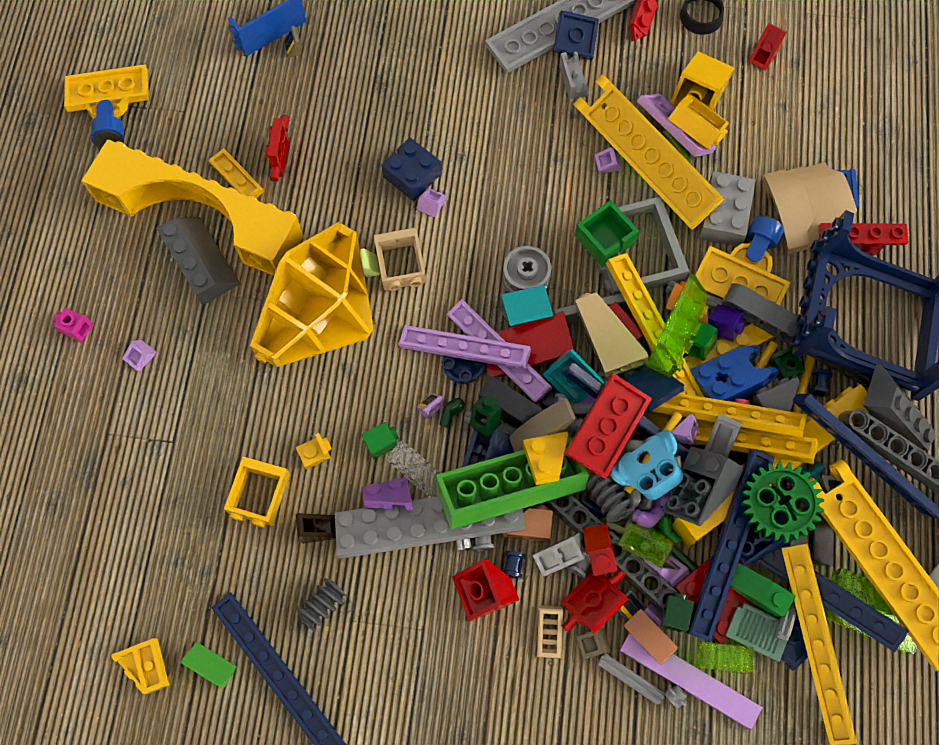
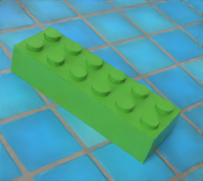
(502, 487)

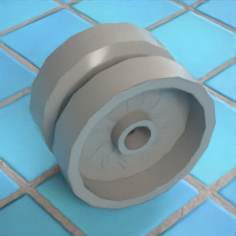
(526, 269)

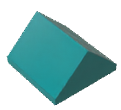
(526, 305)
(563, 384)

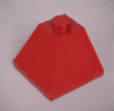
(484, 589)

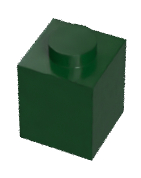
(677, 613)

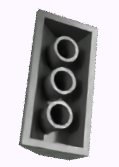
(198, 257)
(896, 410)

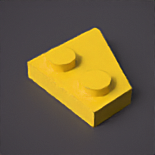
(546, 456)
(144, 665)

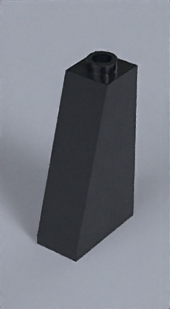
(515, 406)

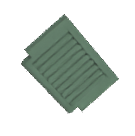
(756, 630)

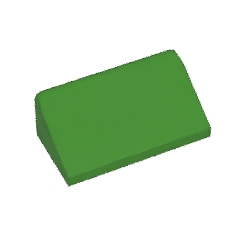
(209, 665)

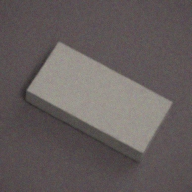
(723, 435)

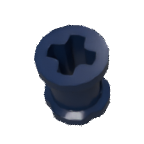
(821, 382)
(514, 564)

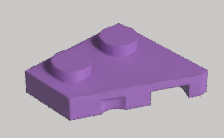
(388, 494)

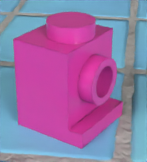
(72, 324)

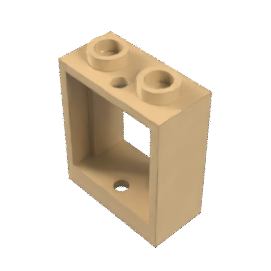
(396, 240)

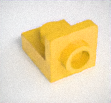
(314, 451)

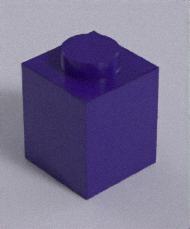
(728, 321)

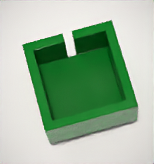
(606, 233)

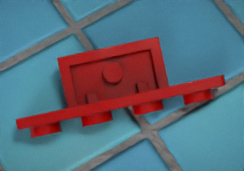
(874, 236)

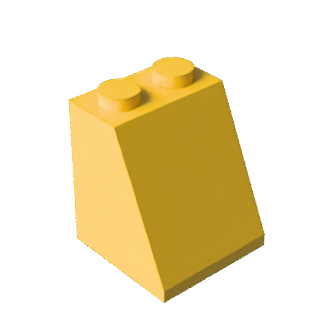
(703, 79)

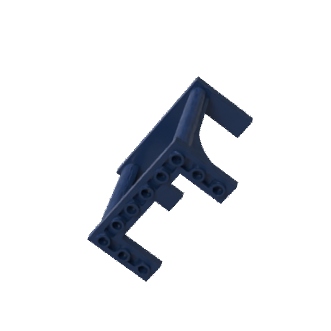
(817, 320)

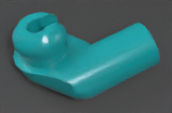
(816, 469)

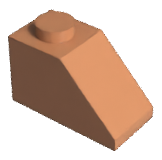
(537, 523)

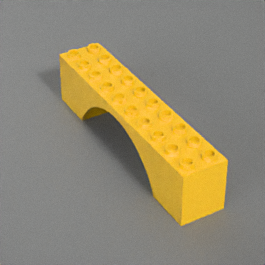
(133, 181)

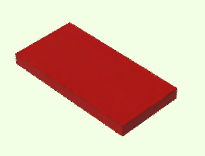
(545, 336)
(607, 426)

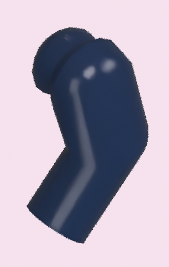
(593, 507)

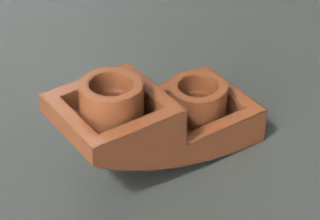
(650, 637)

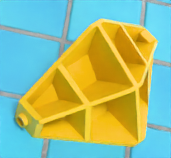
(315, 300)

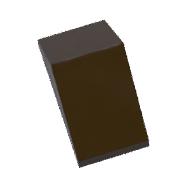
(315, 527)

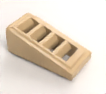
(550, 653)

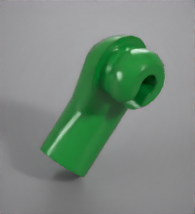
(665, 527)

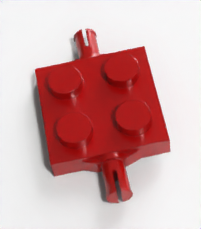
(278, 147)
(594, 601)

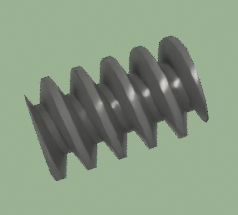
(609, 498)
(320, 604)

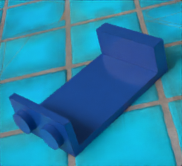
(267, 26)

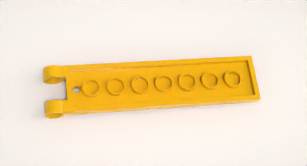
(651, 154)
(884, 559)

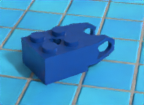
(733, 375)

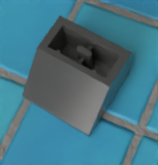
(778, 397)

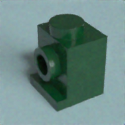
(779, 361)
(489, 410)

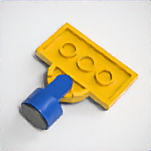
(106, 98)
(747, 264)

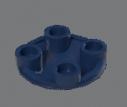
(462, 370)

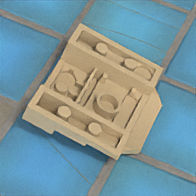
(805, 200)

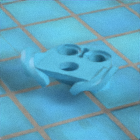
(662, 451)

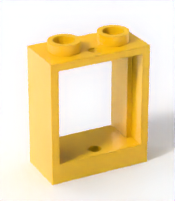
(699, 121)
(261, 468)

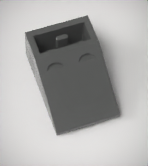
(704, 487)

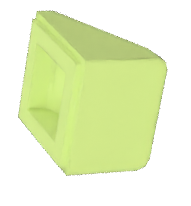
(370, 263)

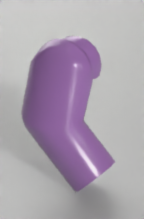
(647, 519)

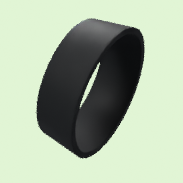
(700, 27)

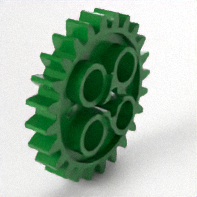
(800, 490)

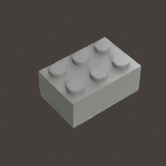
(730, 219)

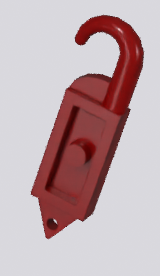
(642, 18)

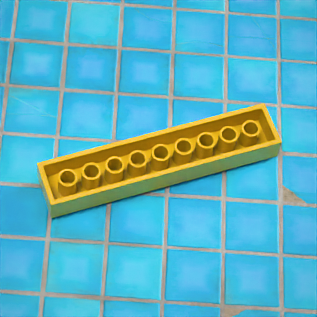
(848, 400)

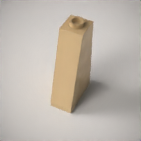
(610, 339)

